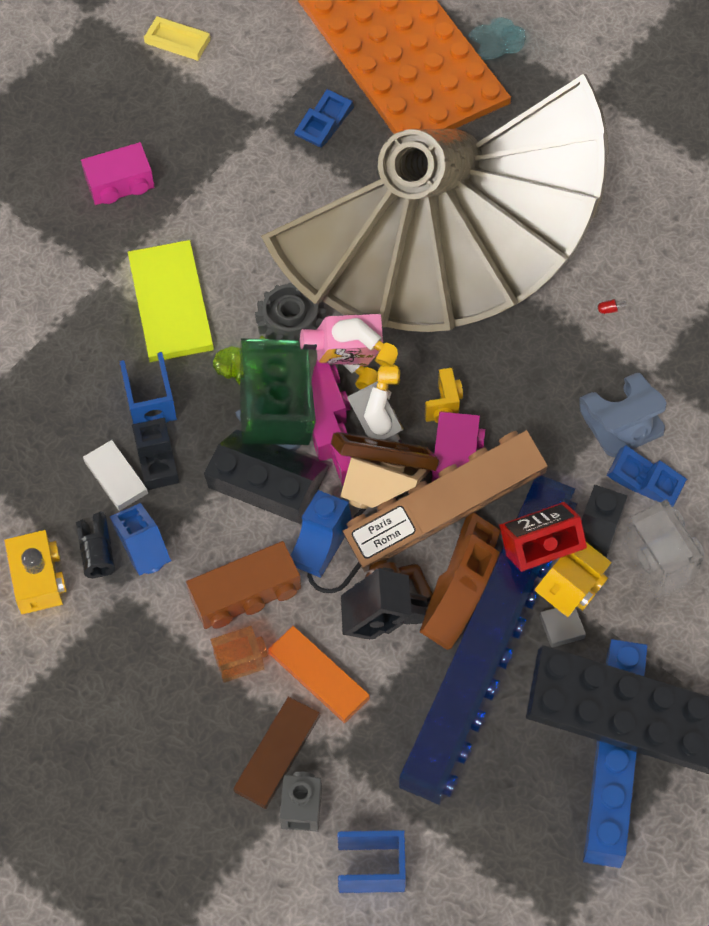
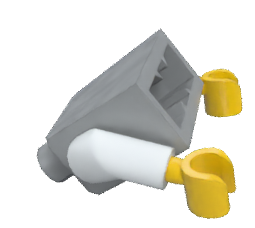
(374, 407)

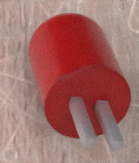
(610, 306)

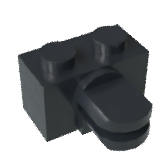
(380, 605)

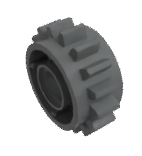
(287, 301)

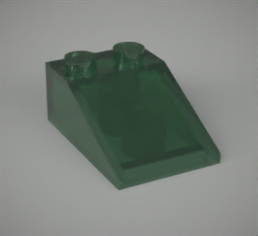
(275, 392)

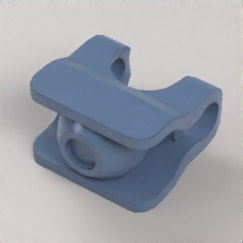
(627, 421)

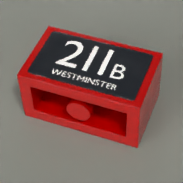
(543, 536)

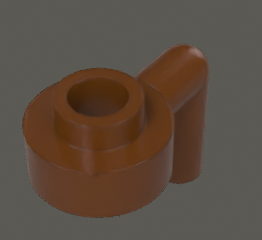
(415, 574)

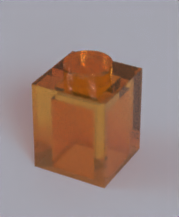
(239, 653)

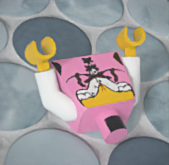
(351, 342)

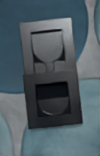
(155, 453)

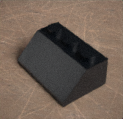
(265, 476)

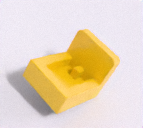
(450, 393)

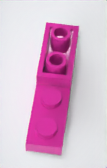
(330, 415)

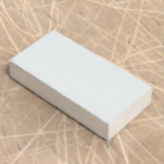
(115, 475)

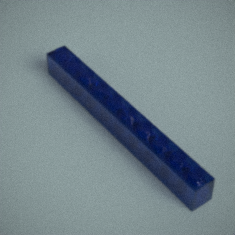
(477, 662)

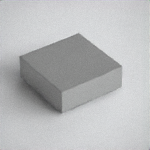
(560, 628)

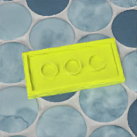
(170, 301)

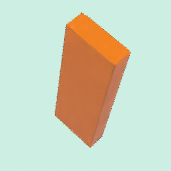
(319, 674)

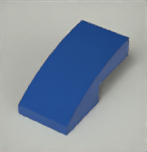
(325, 119)
(648, 479)

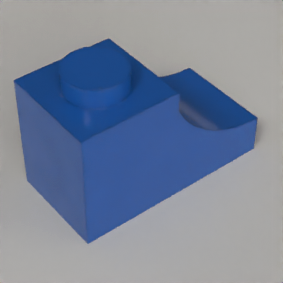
(321, 533)
(141, 539)

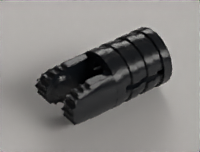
(95, 547)

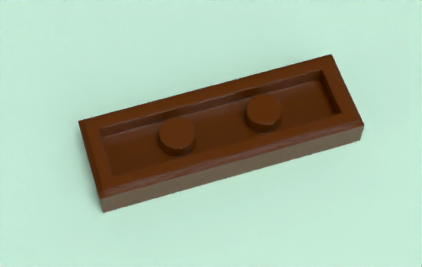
(384, 451)
(276, 752)

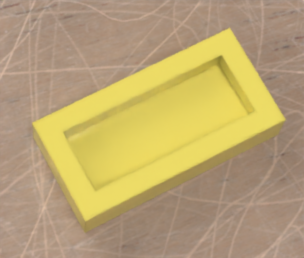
(177, 38)

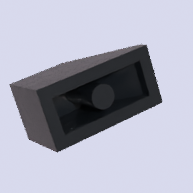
(602, 518)

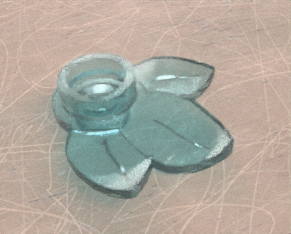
(498, 38)

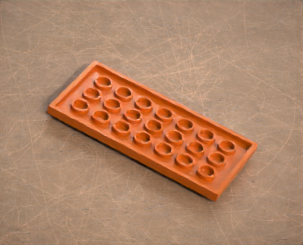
(409, 61)

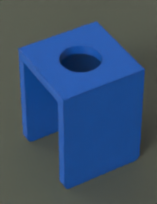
(164, 404)
(373, 841)

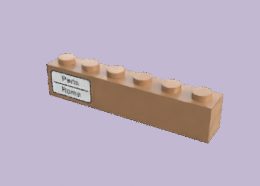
(445, 500)

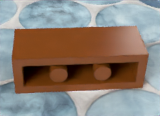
(244, 585)

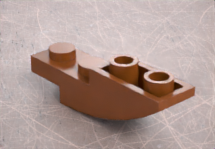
(463, 582)

